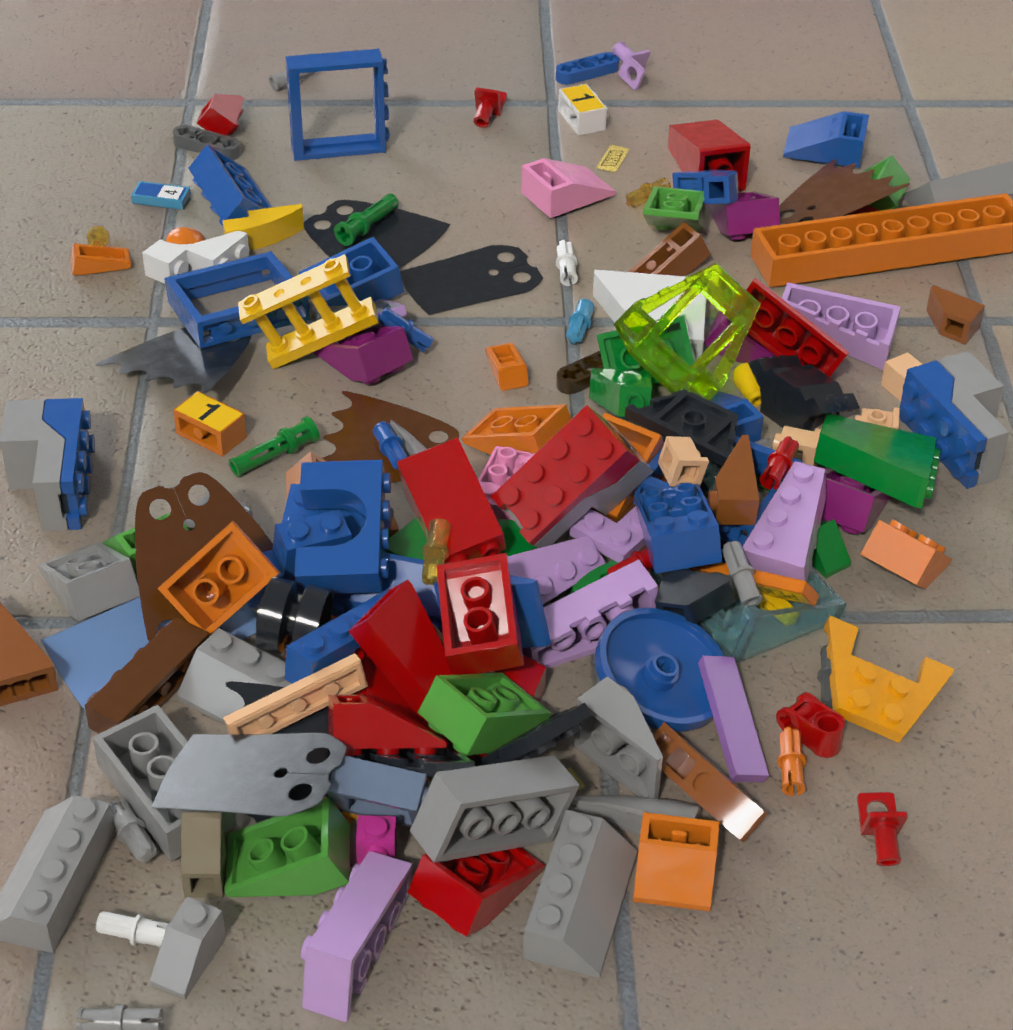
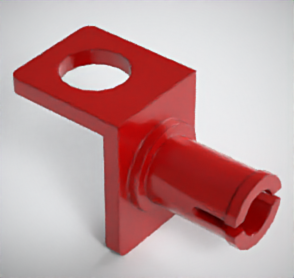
(488, 103)
(883, 825)

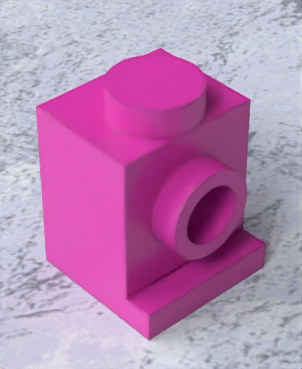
(376, 835)

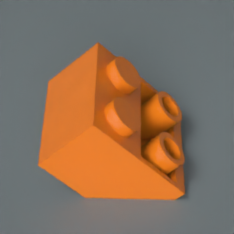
(900, 552)
(676, 861)

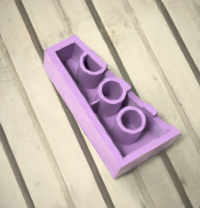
(557, 565)
(581, 617)
(353, 934)

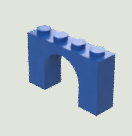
(358, 563)

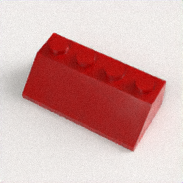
(790, 333)

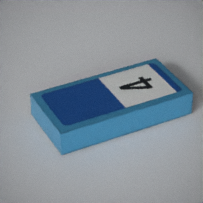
(160, 195)

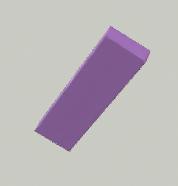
(733, 719)

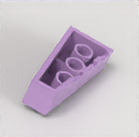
(855, 323)
(789, 525)

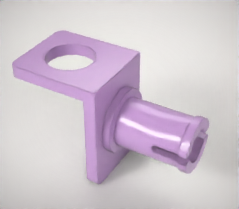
(631, 63)

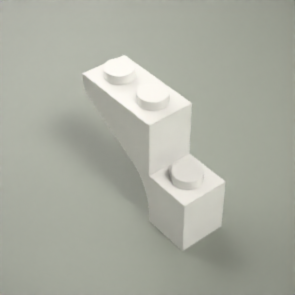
(171, 259)

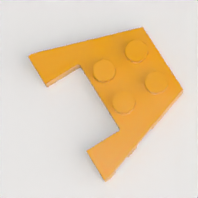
(874, 695)

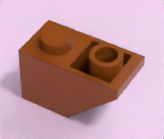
(954, 314)

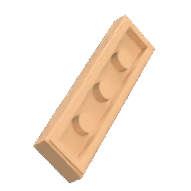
(298, 699)

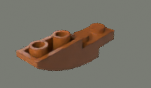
(707, 784)

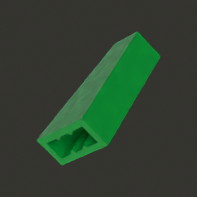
(620, 388)

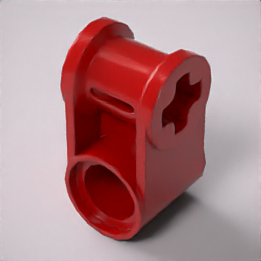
(818, 724)

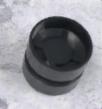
(283, 616)

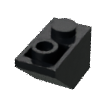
(695, 593)

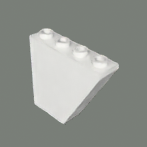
(619, 290)

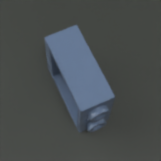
(377, 790)

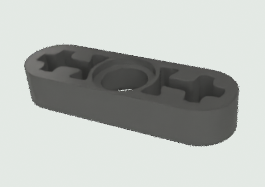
(196, 139)

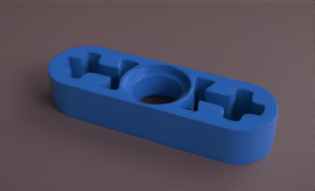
(587, 68)

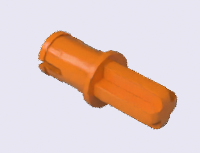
(791, 761)

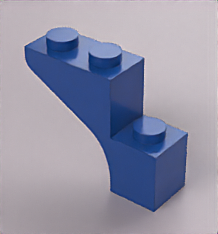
(310, 531)

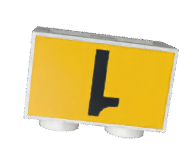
(582, 109)

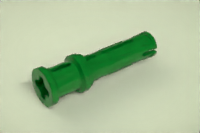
(360, 222)
(288, 443)

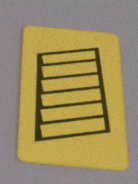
(613, 158)

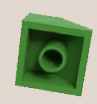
(887, 168)

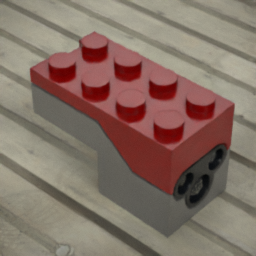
(574, 471)

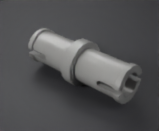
(120, 1018)

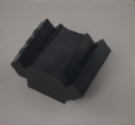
(798, 393)

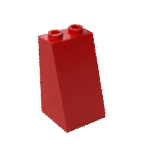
(709, 147)
(445, 487)

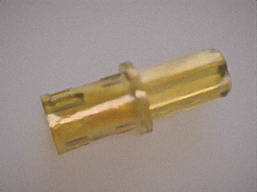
(642, 194)
(98, 237)
(435, 549)

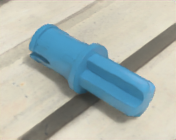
(580, 320)

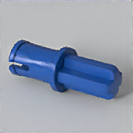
(414, 335)
(389, 443)

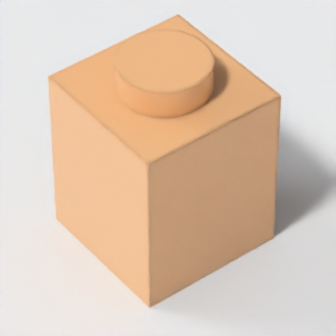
(895, 373)

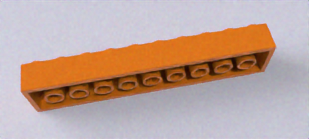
(883, 240)

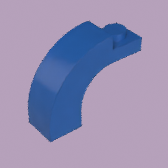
(718, 185)

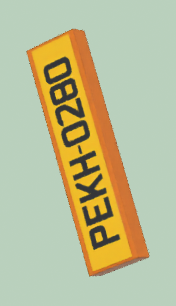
(772, 584)

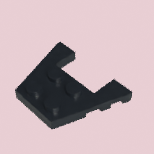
(540, 738)

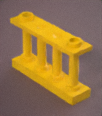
(319, 333)

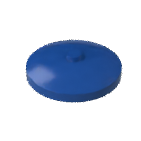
(657, 662)

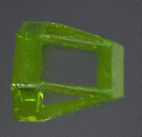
(641, 332)

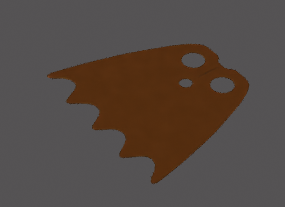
(836, 193)
(356, 437)
(166, 545)

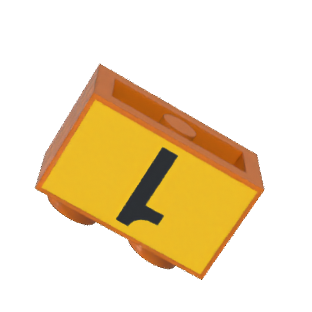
(210, 423)

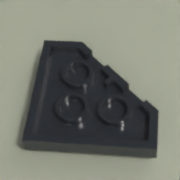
(428, 764)

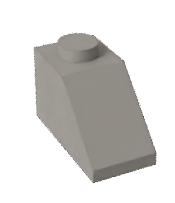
(188, 947)

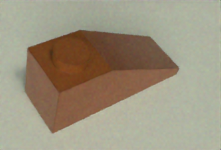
(676, 254)
(735, 488)

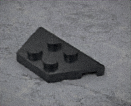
(691, 416)

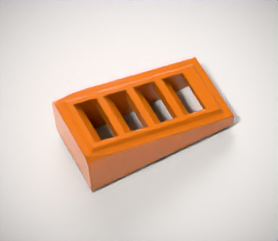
(93, 260)
(507, 366)

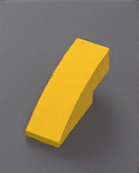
(267, 225)

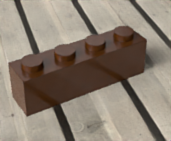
(147, 678)

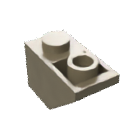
(203, 854)

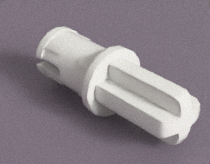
(566, 263)
(136, 929)

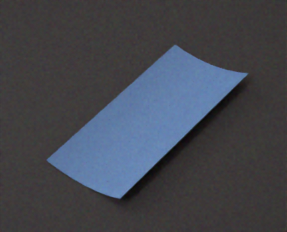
(105, 643)

